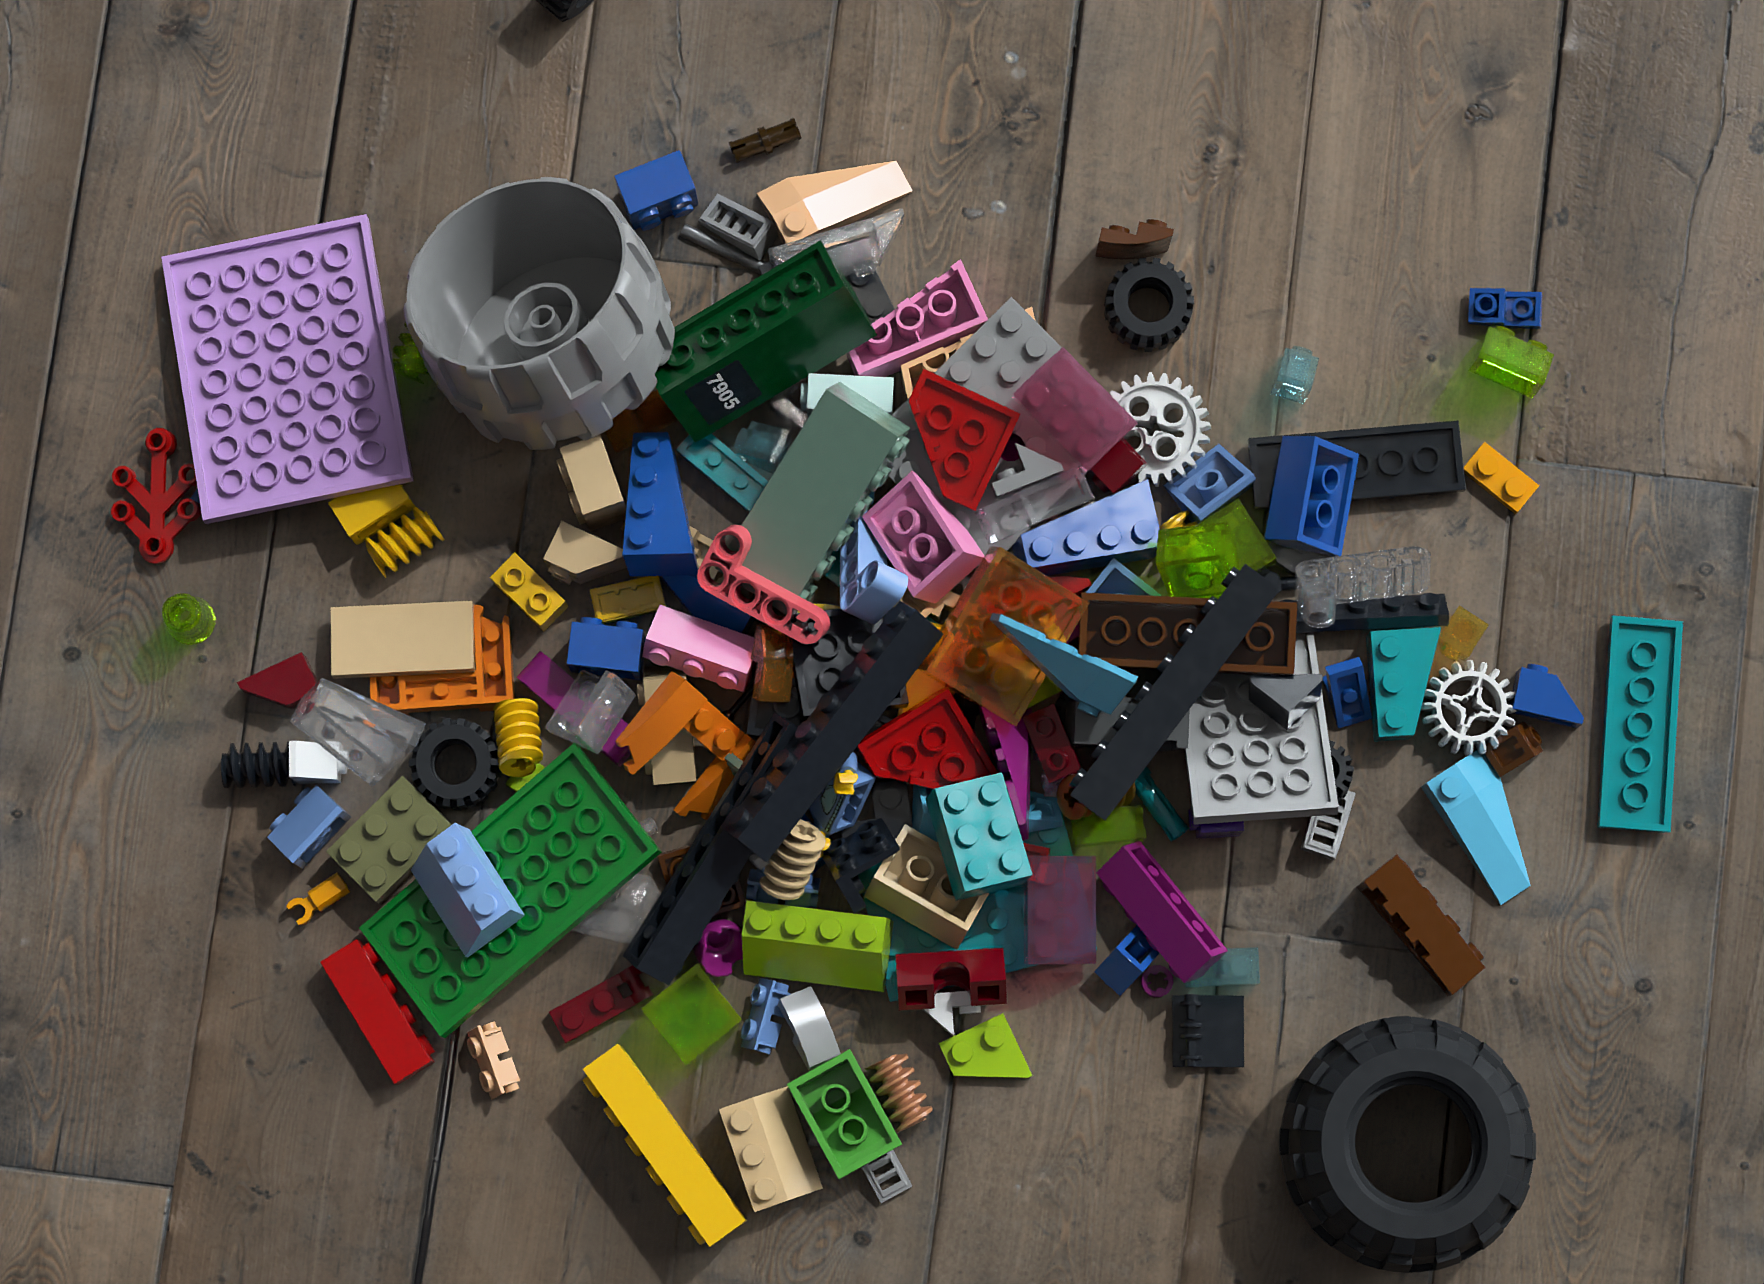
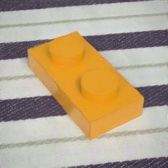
(1500, 478)

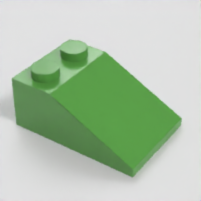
(844, 1114)

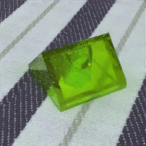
(1250, 543)

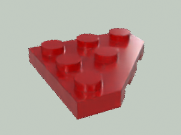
(961, 435)
(927, 745)

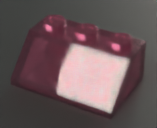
(1074, 409)
(1060, 910)

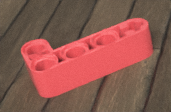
(766, 591)

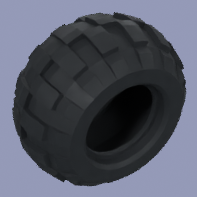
(1323, 1162)

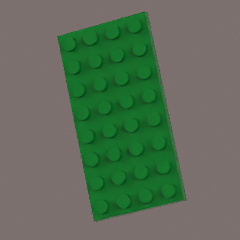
(560, 852)

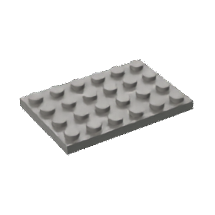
(1248, 763)

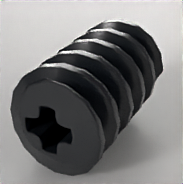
(255, 766)

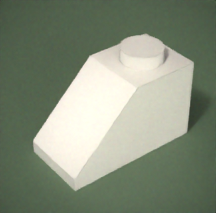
(313, 764)

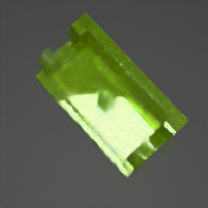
(1121, 826)

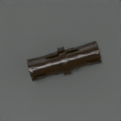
(765, 140)

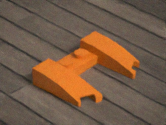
(451, 691)
(662, 717)

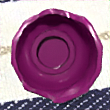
(719, 947)

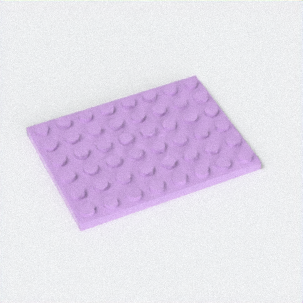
(286, 369)

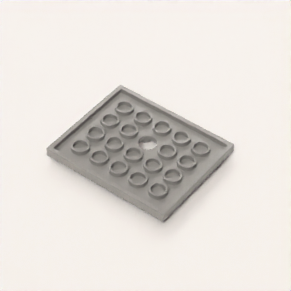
(995, 366)

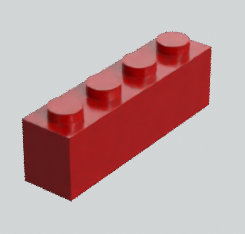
(378, 1012)

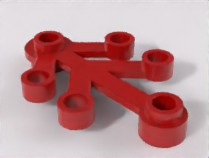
(158, 500)

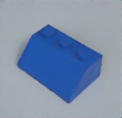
(1311, 495)

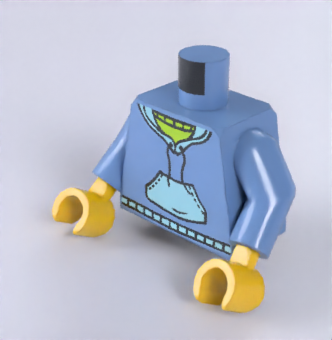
(842, 799)

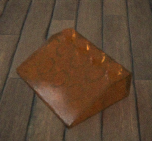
(978, 657)

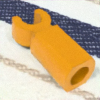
(320, 897)

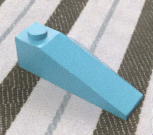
(1478, 815)

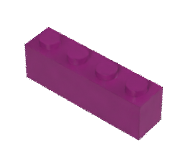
(1161, 912)

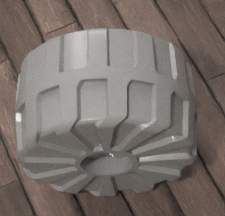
(539, 312)

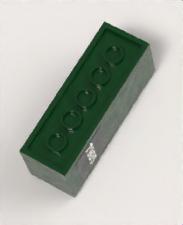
(761, 341)

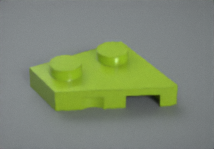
(986, 1051)

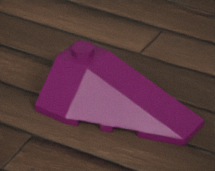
(1012, 757)

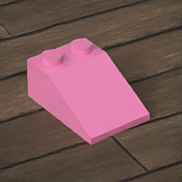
(923, 539)

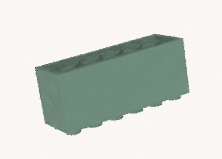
(820, 490)

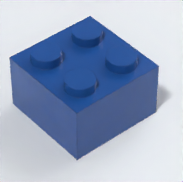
(657, 191)
(606, 648)

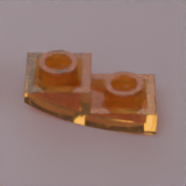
(775, 664)

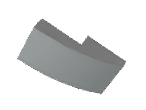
(810, 1027)

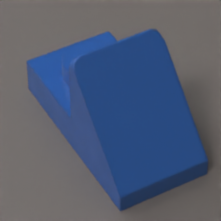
(1347, 692)

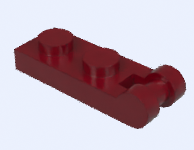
(599, 1004)

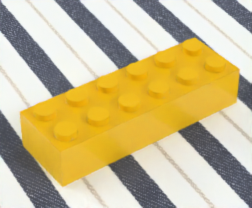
(664, 1145)

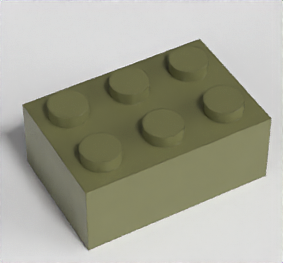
(388, 839)

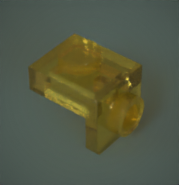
(1461, 634)

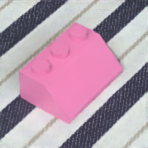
(700, 648)

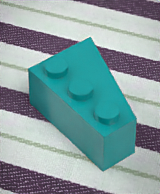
(1398, 678)

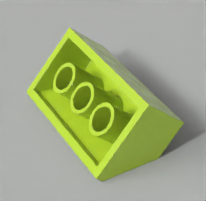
(816, 946)

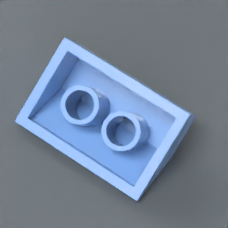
(465, 889)

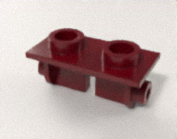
(1051, 743)

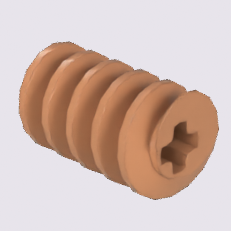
(899, 1091)

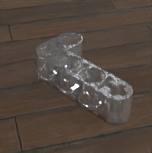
(1356, 578)

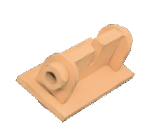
(494, 1074)

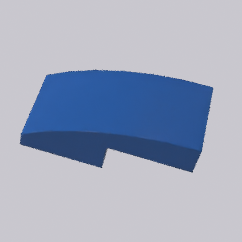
(1506, 309)

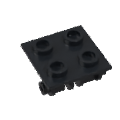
(1207, 1030)

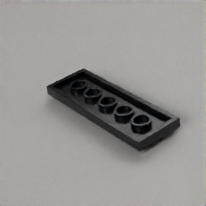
(1390, 460)

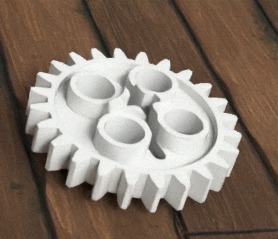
(1161, 399)

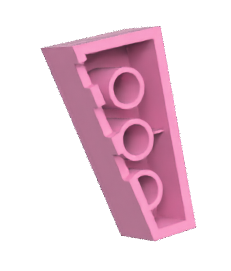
(925, 322)

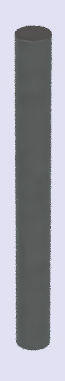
(721, 248)

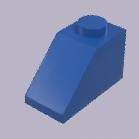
(1544, 697)
(1127, 961)

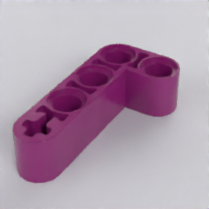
(552, 684)

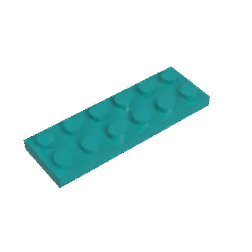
(1640, 724)

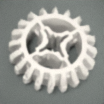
(1452, 702)

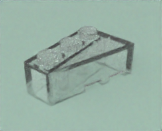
(357, 729)

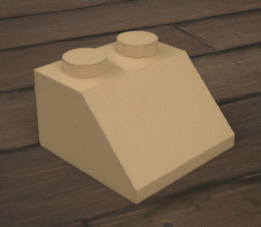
(581, 556)

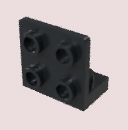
(857, 853)

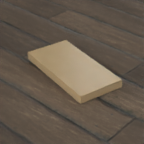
(402, 639)

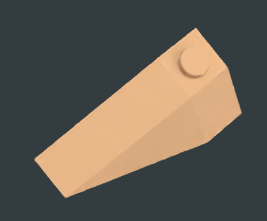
(831, 199)

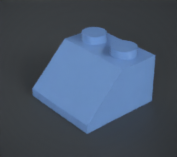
(307, 826)

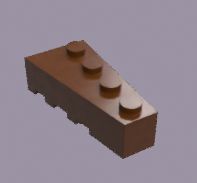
(1422, 925)

